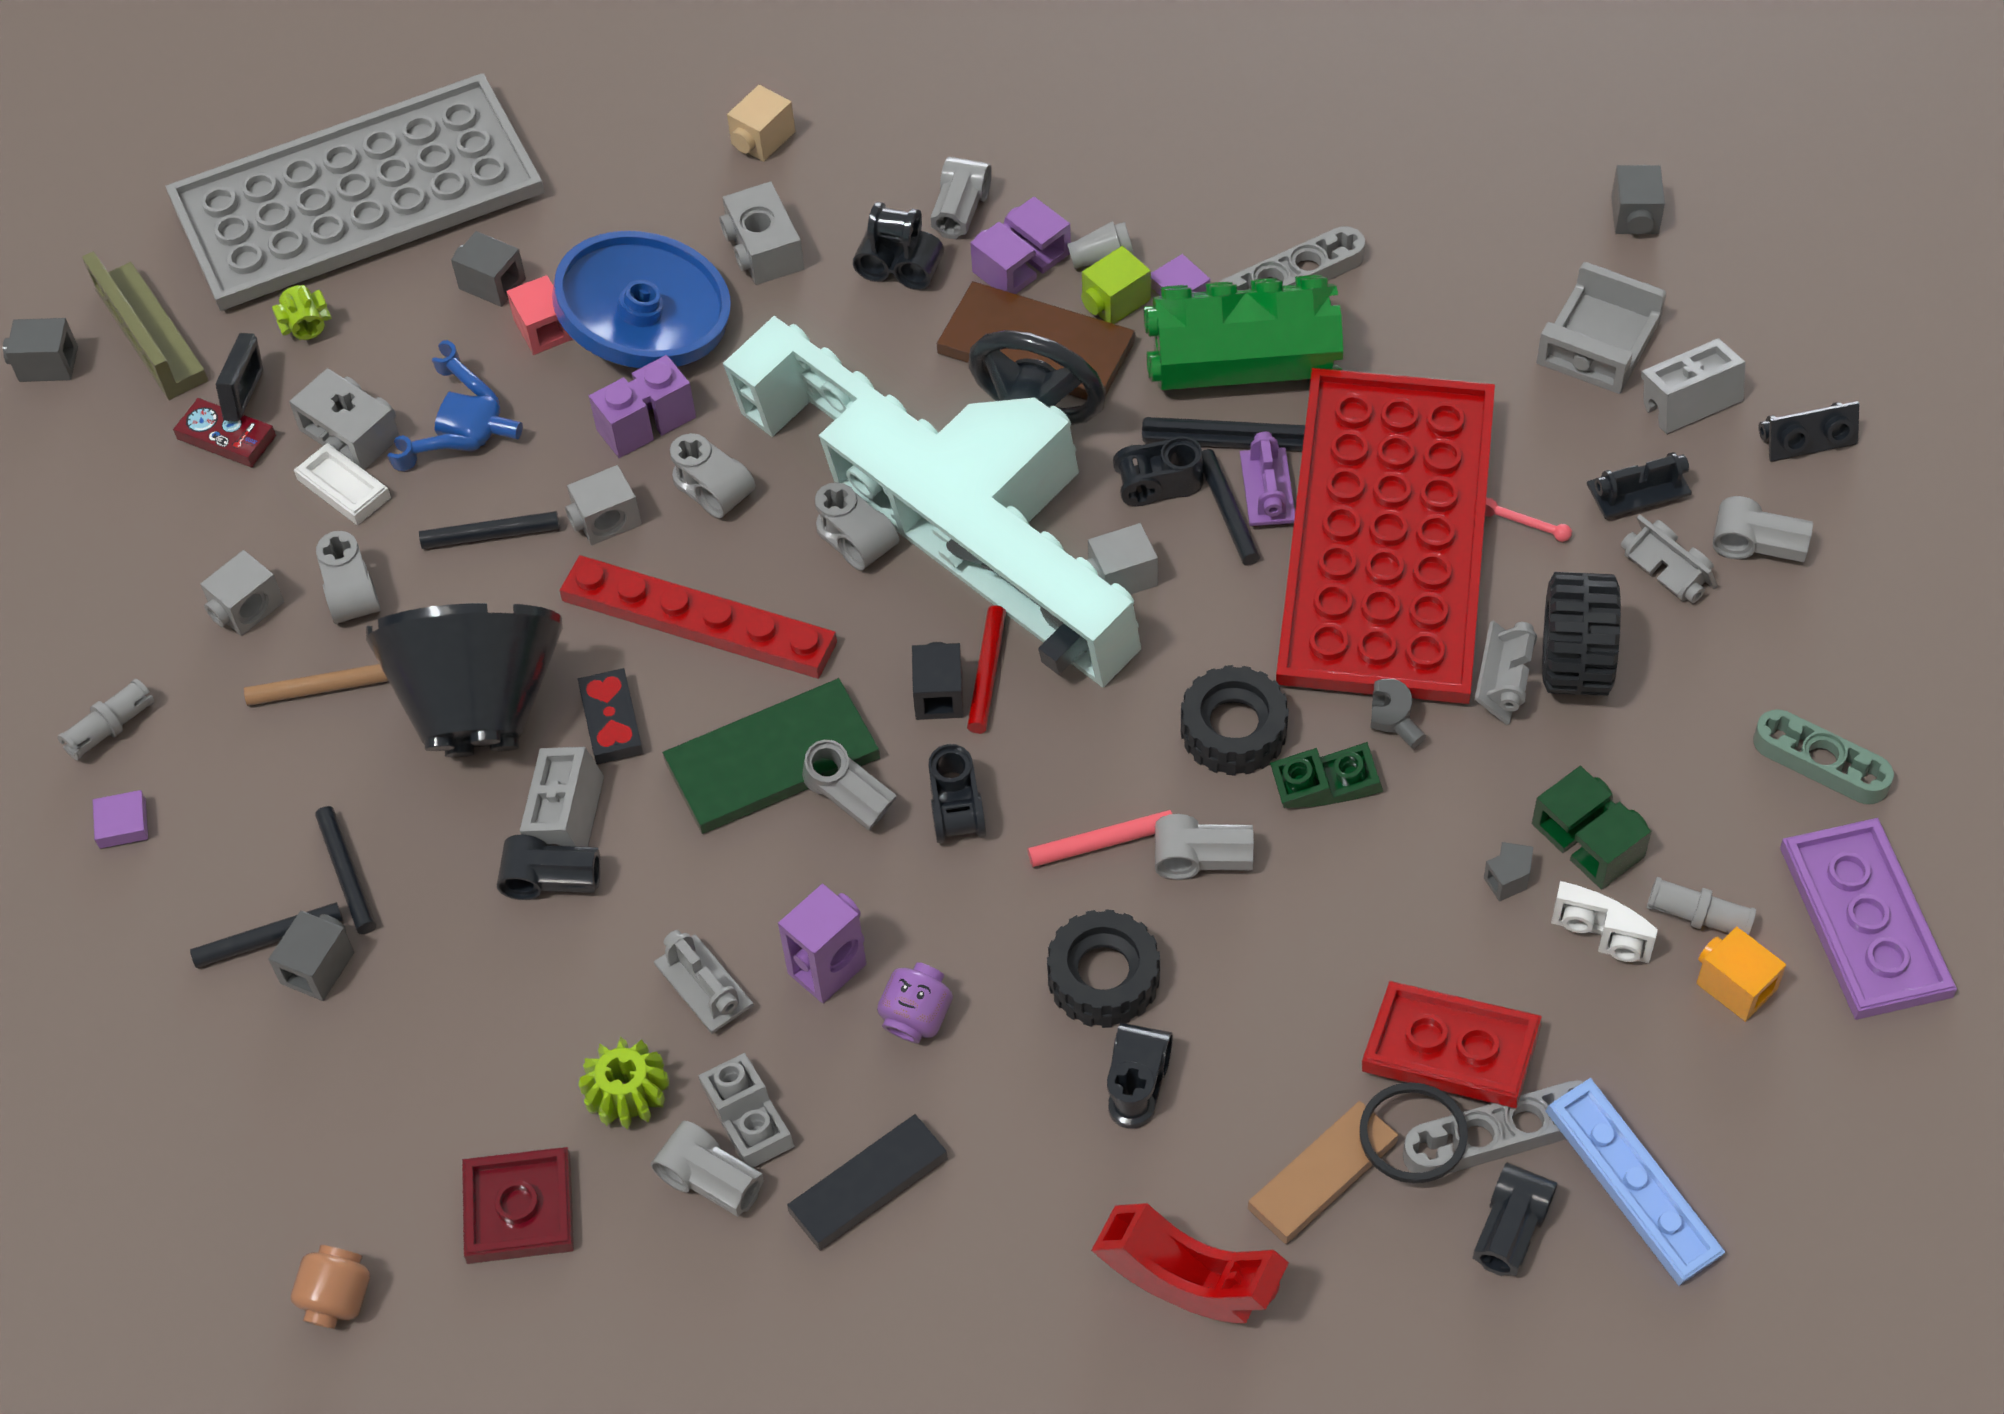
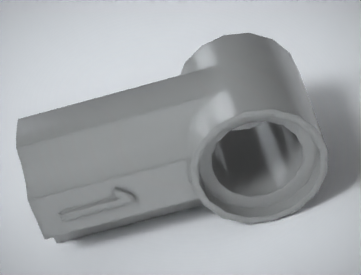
(961, 188)
(1746, 529)
(850, 787)
(1187, 847)
(697, 1163)

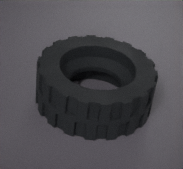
(1234, 686)
(1109, 1005)

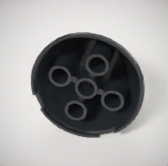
(466, 671)

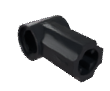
(534, 867)
(1517, 1209)

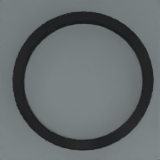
(1408, 1176)

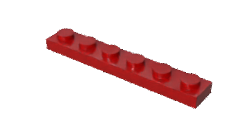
(699, 616)

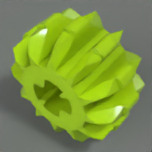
(635, 1067)

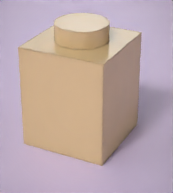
(761, 123)

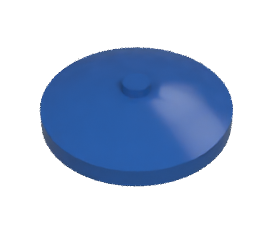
(640, 299)

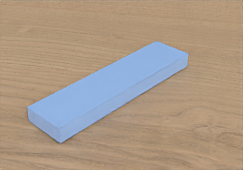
(1635, 1181)

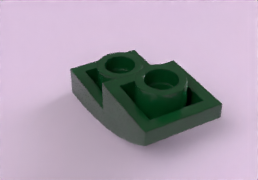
(1326, 780)

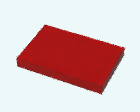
(1452, 1044)

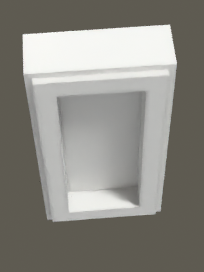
(342, 484)

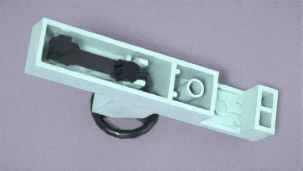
(971, 485)

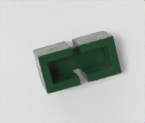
(1583, 812)

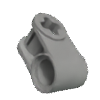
(709, 474)
(853, 525)
(345, 577)

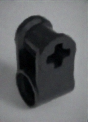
(1163, 470)
(955, 801)
(1137, 1073)

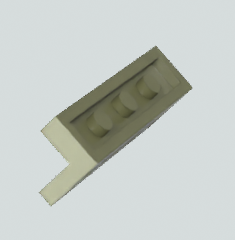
(146, 327)

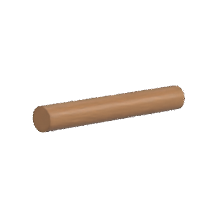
(314, 684)

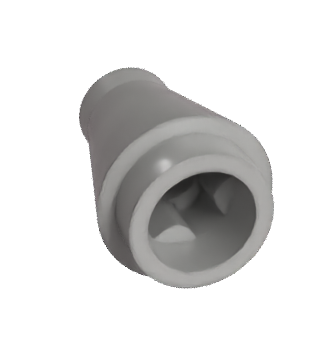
(1099, 244)

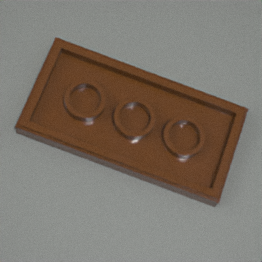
(995, 310)

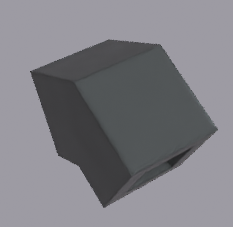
(1509, 871)

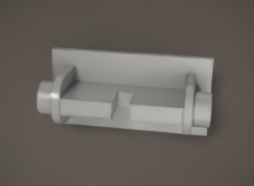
(1684, 569)
(1503, 669)
(701, 980)

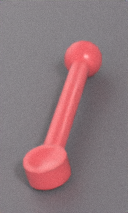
(1561, 532)

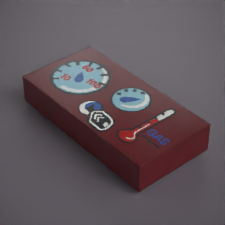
(235, 440)

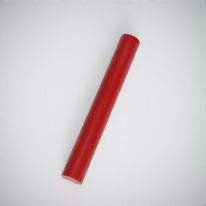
(986, 669)

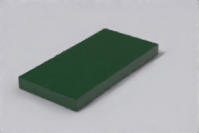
(764, 755)

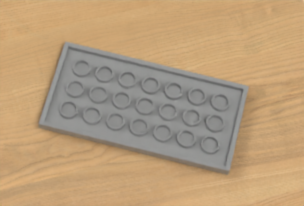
(353, 190)

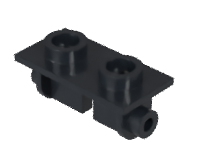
(1811, 430)
(1641, 486)

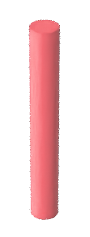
(1094, 840)

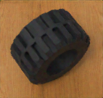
(1581, 633)

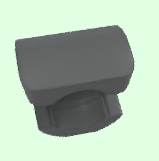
(1393, 709)

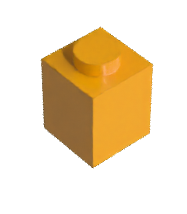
(1739, 972)

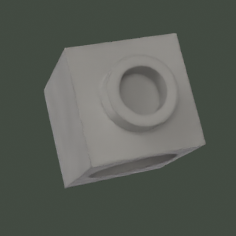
(602, 505)
(241, 593)

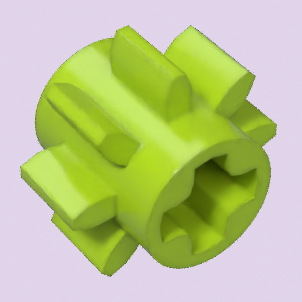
(301, 312)

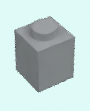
(1125, 558)

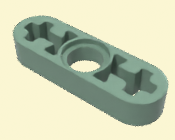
(1830, 775)

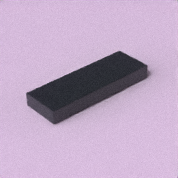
(867, 1182)

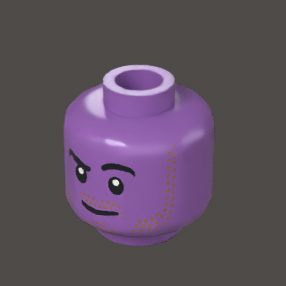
(914, 1002)

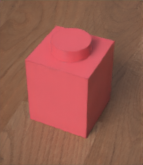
(535, 315)

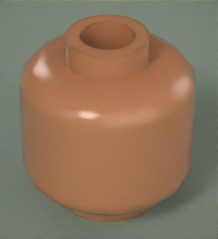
(330, 1286)

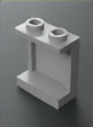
(1602, 328)

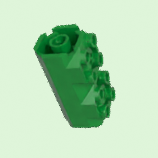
(1243, 334)

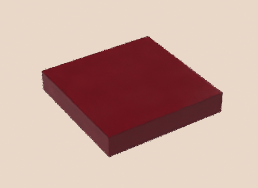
(517, 1205)

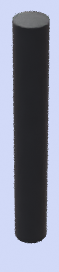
(1229, 508)
(489, 530)
(345, 870)
(253, 938)

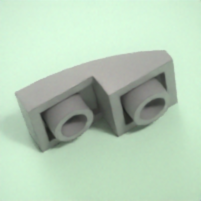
(746, 1111)

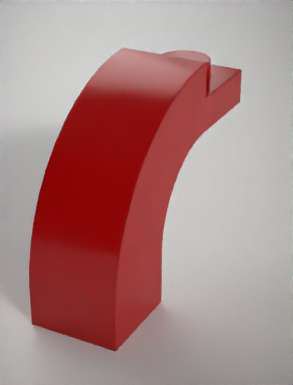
(1184, 1270)

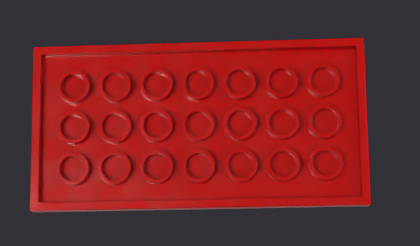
(1388, 535)

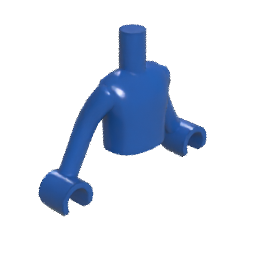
(462, 419)

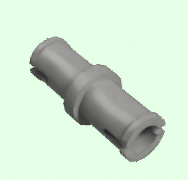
(106, 719)
(1700, 907)

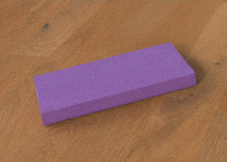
(1867, 919)

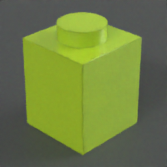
(1116, 285)

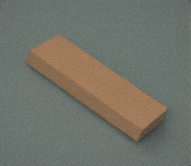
(1320, 1174)

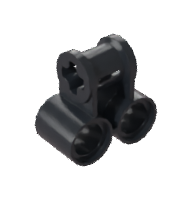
(898, 247)

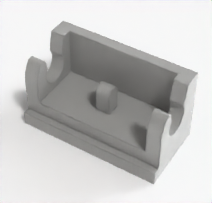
(1694, 385)
(563, 797)

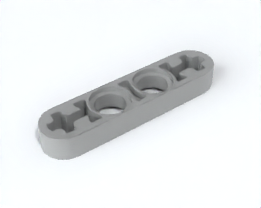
(1318, 250)
(1498, 1121)

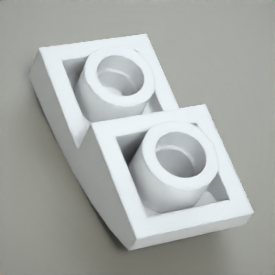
(1622, 930)

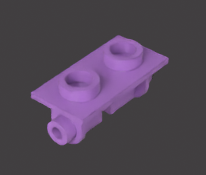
(1267, 482)

